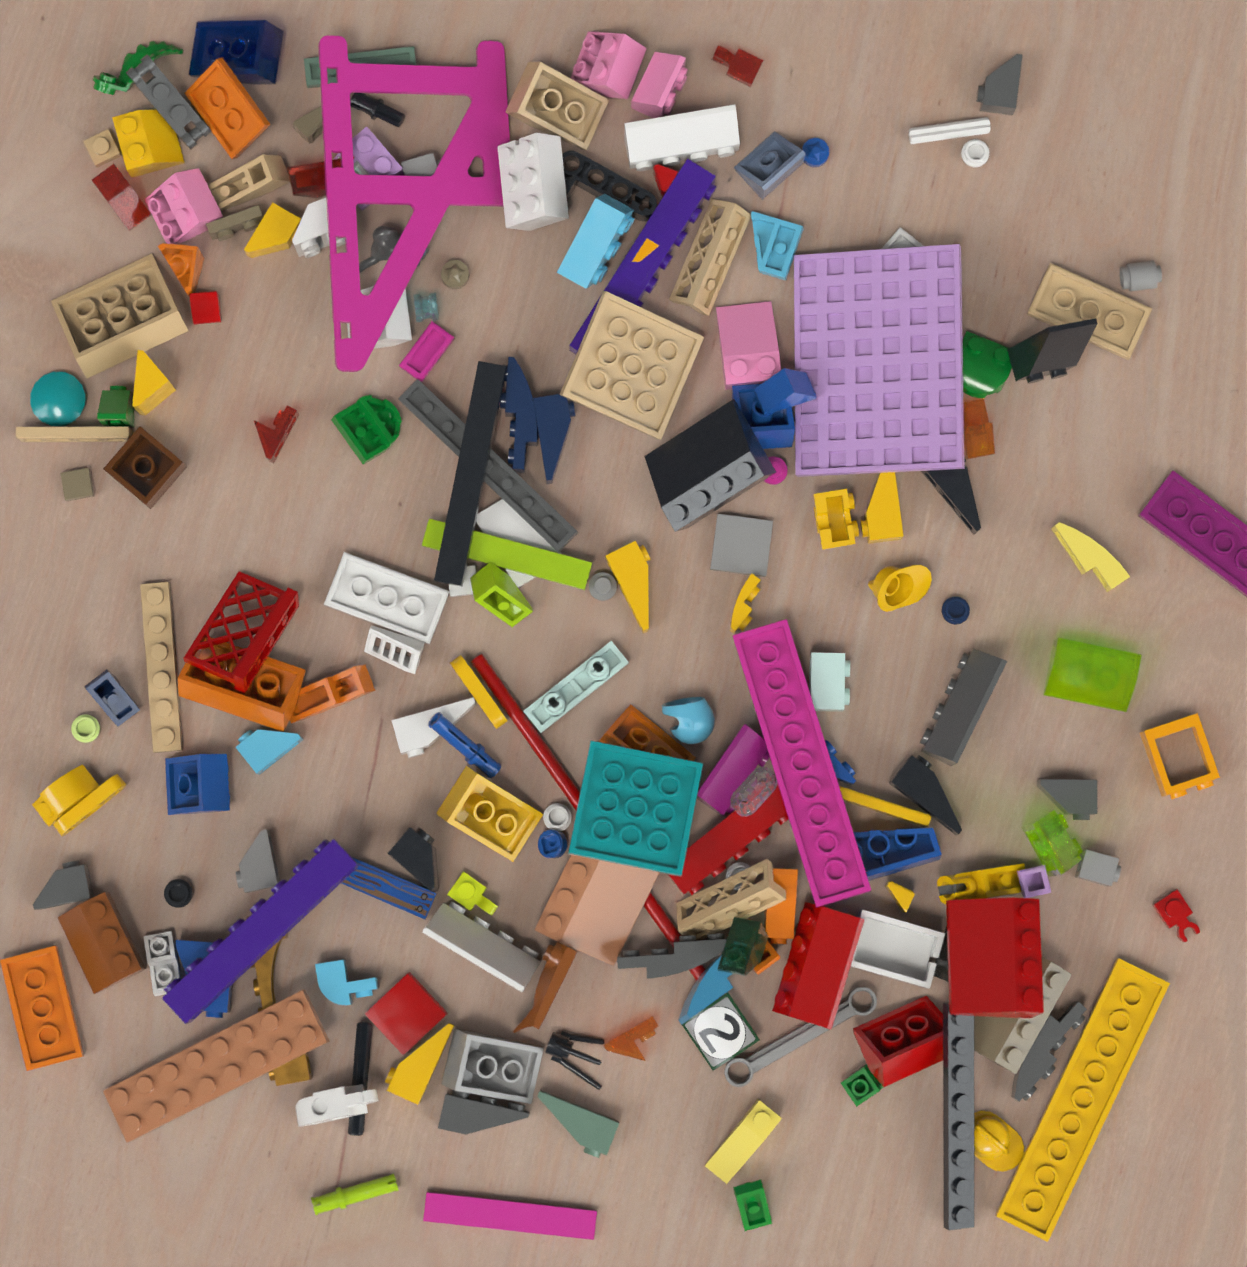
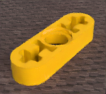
(478, 692)
(89, 805)

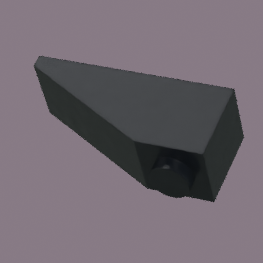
(957, 491)
(922, 787)

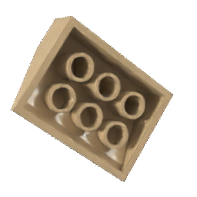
(119, 316)

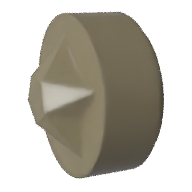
(455, 274)

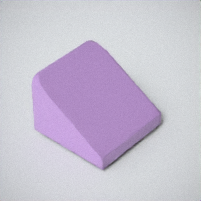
(1034, 881)

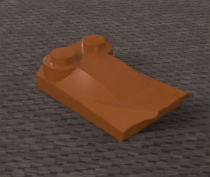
(558, 962)

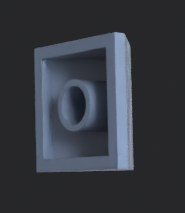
(770, 164)

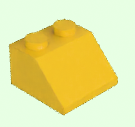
(147, 142)

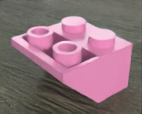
(608, 63)
(658, 85)
(183, 206)

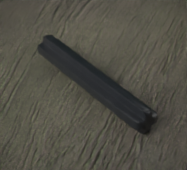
(360, 1071)

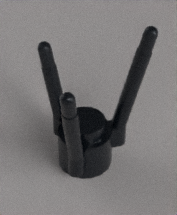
(560, 1047)

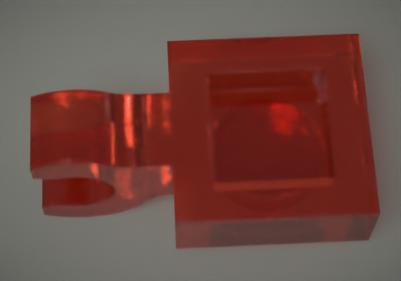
(742, 66)

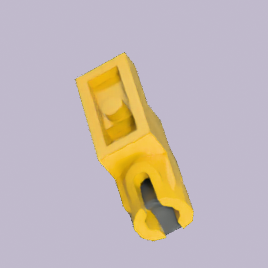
(980, 883)

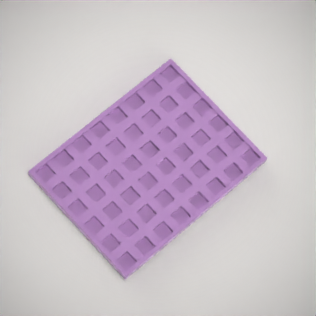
(882, 358)

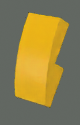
(741, 611)

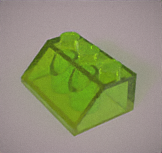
(1092, 674)

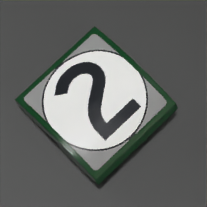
(720, 1031)

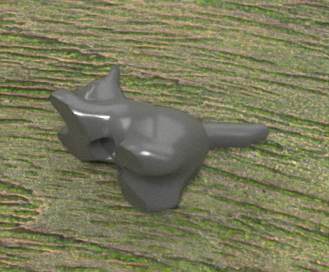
(383, 244)

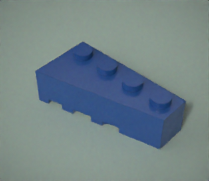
(896, 850)

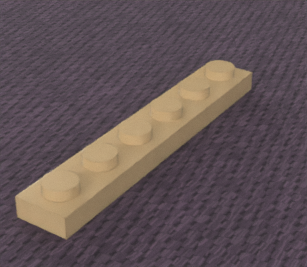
(161, 667)

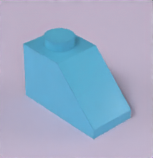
(266, 747)

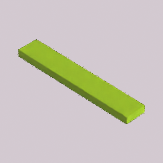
(517, 557)

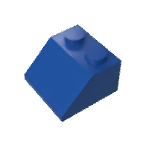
(771, 430)
(197, 784)

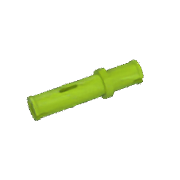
(354, 1194)

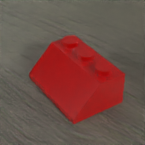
(902, 1041)

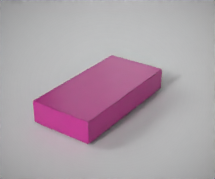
(426, 352)

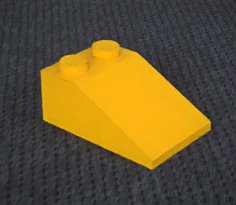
(489, 814)

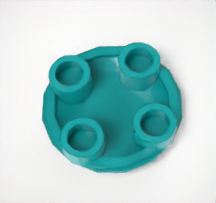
(57, 399)

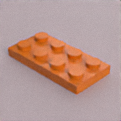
(41, 1008)

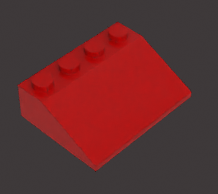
(995, 957)

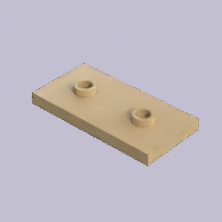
(1071, 298)

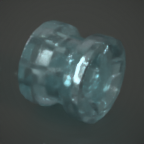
(426, 307)

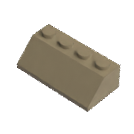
(1010, 1039)

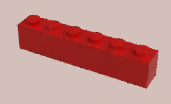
(728, 840)

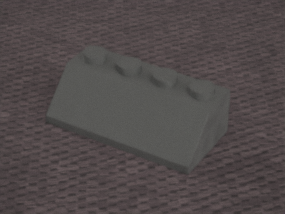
(963, 706)

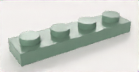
(395, 56)

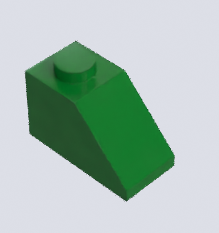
(116, 407)

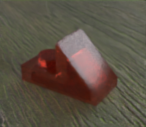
(273, 440)

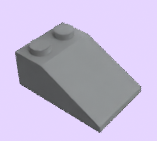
(492, 1066)

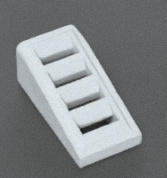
(398, 660)

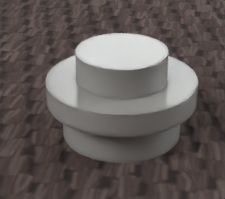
(602, 586)

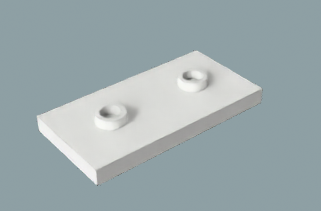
(386, 598)

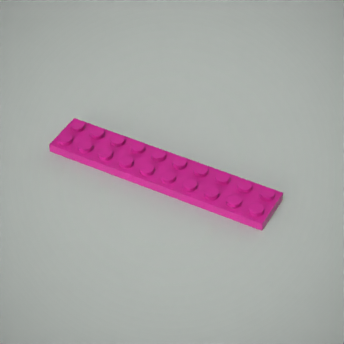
(801, 763)

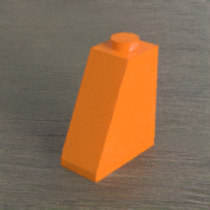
(780, 918)

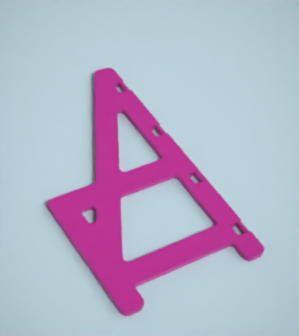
(477, 135)

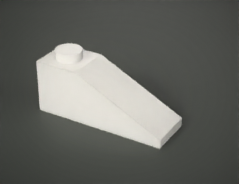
(415, 734)

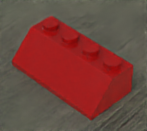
(818, 965)

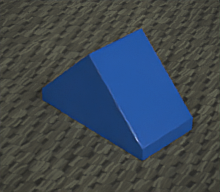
(784, 390)

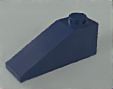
(553, 426)

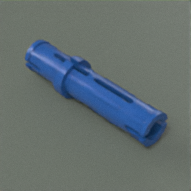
(473, 752)

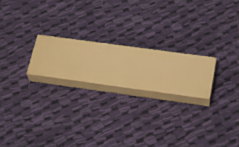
(73, 434)

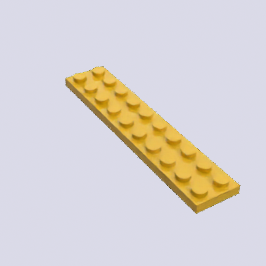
(1082, 1099)

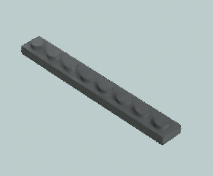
(498, 475)

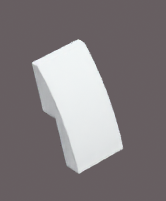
(162, 960)

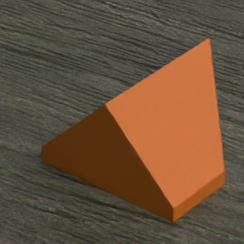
(185, 262)

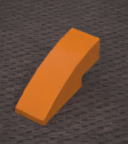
(332, 692)

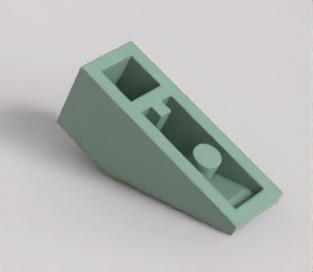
(586, 1126)

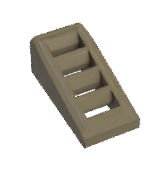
(310, 125)

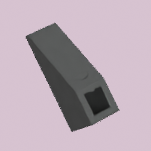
(470, 1115)

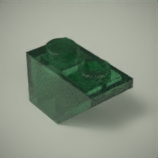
(743, 947)

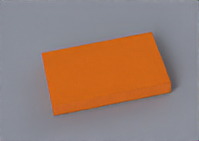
(227, 108)

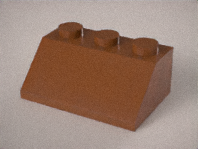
(101, 942)

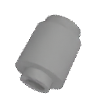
(1140, 276)

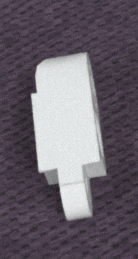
(334, 1104)

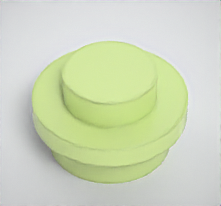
(85, 728)

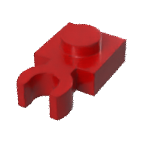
(1174, 911)

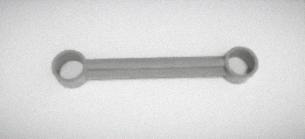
(796, 1039)

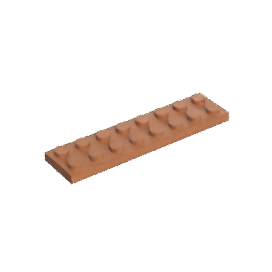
(216, 1066)

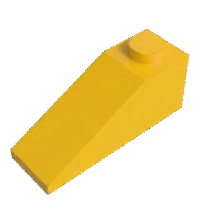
(883, 512)
(631, 573)
(416, 1070)

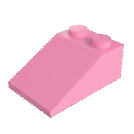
(747, 343)

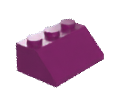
(733, 768)

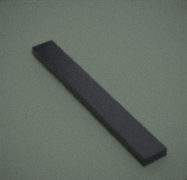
(470, 473)

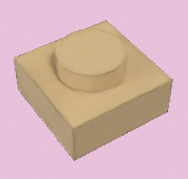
(102, 148)

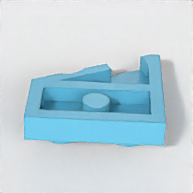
(775, 244)

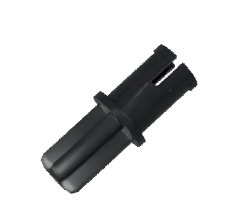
(376, 109)

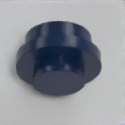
(955, 610)

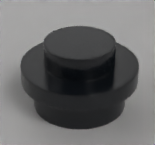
(178, 893)

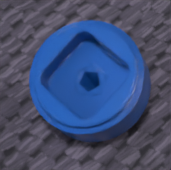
(816, 152)
(552, 844)

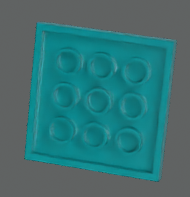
(635, 808)

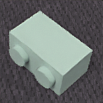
(827, 681)

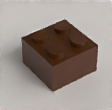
(145, 467)

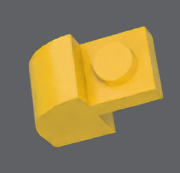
(64, 794)

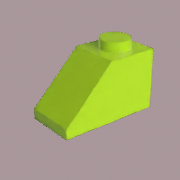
(499, 595)

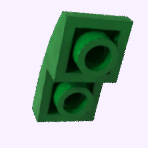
(861, 1085)

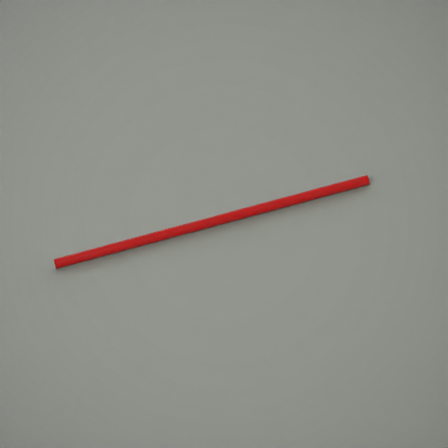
(563, 781)

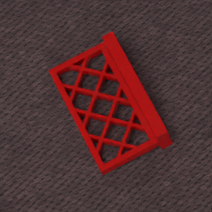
(262, 643)

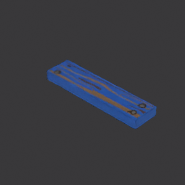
(391, 889)

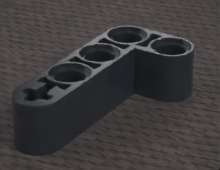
(610, 182)

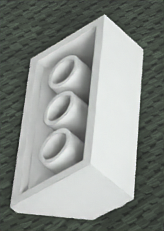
(682, 137)

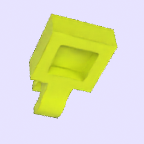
(470, 893)

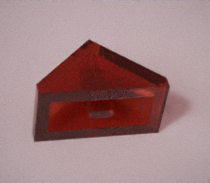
(309, 179)

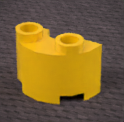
(834, 518)

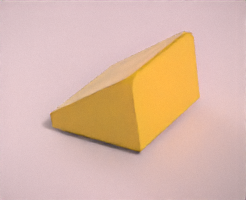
(901, 895)

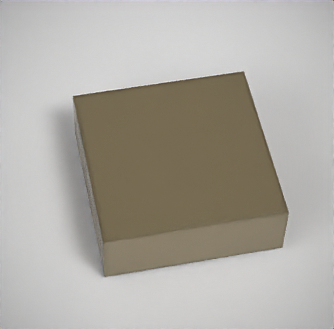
(77, 484)

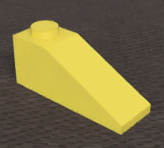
(743, 1141)

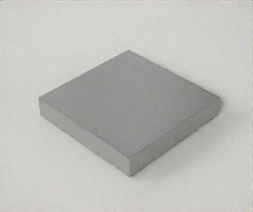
(741, 545)

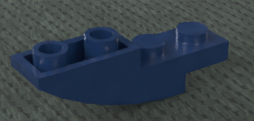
(519, 404)

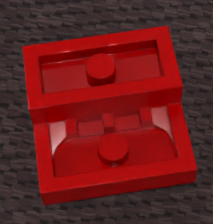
(406, 1013)

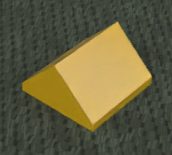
(150, 385)

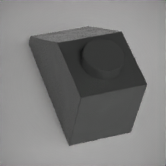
(1001, 88)
(1072, 796)
(66, 887)

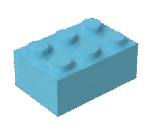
(596, 241)

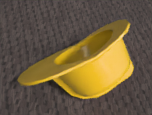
(900, 586)
(996, 1142)

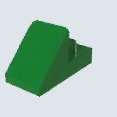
(752, 1205)

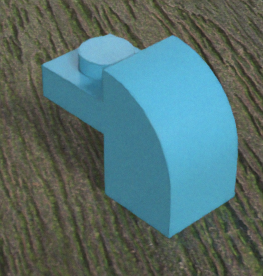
(335, 984)

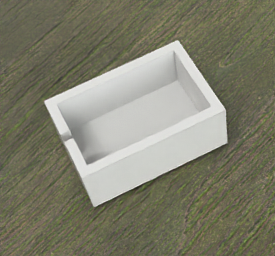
(533, 182)
(897, 949)

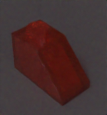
(121, 197)

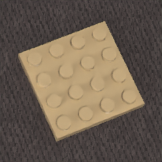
(631, 365)

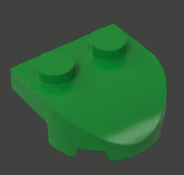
(984, 366)
(369, 426)

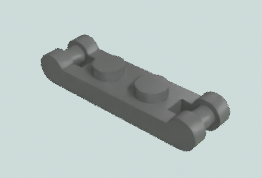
(168, 102)

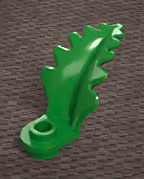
(107, 82)

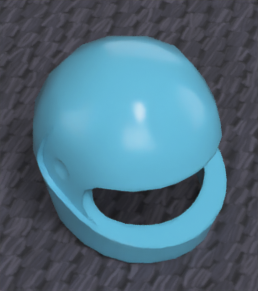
(694, 718)

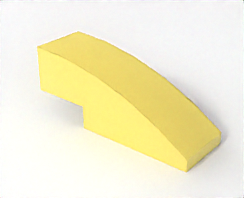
(1090, 555)

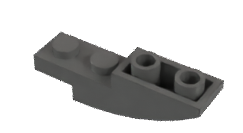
(686, 956)
(1039, 1060)

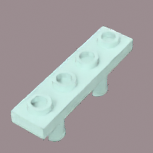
(576, 687)

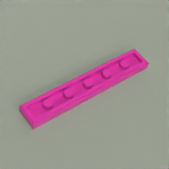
(510, 1215)

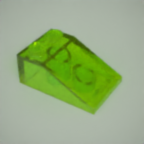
(1053, 843)

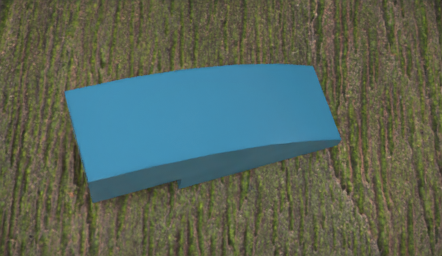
(706, 990)

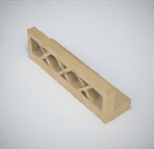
(715, 256)
(745, 903)

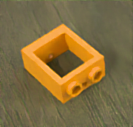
(1178, 790)

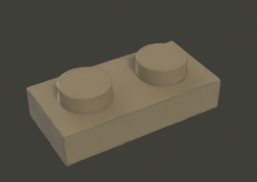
(226, 226)

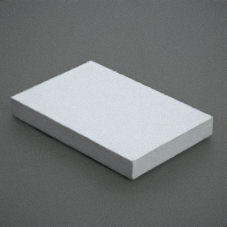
(505, 523)

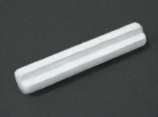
(949, 130)

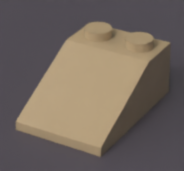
(557, 105)

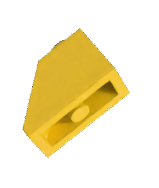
(273, 232)

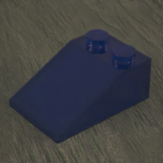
(246, 46)

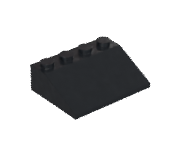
(707, 466)

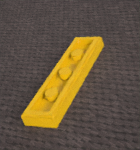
(885, 807)

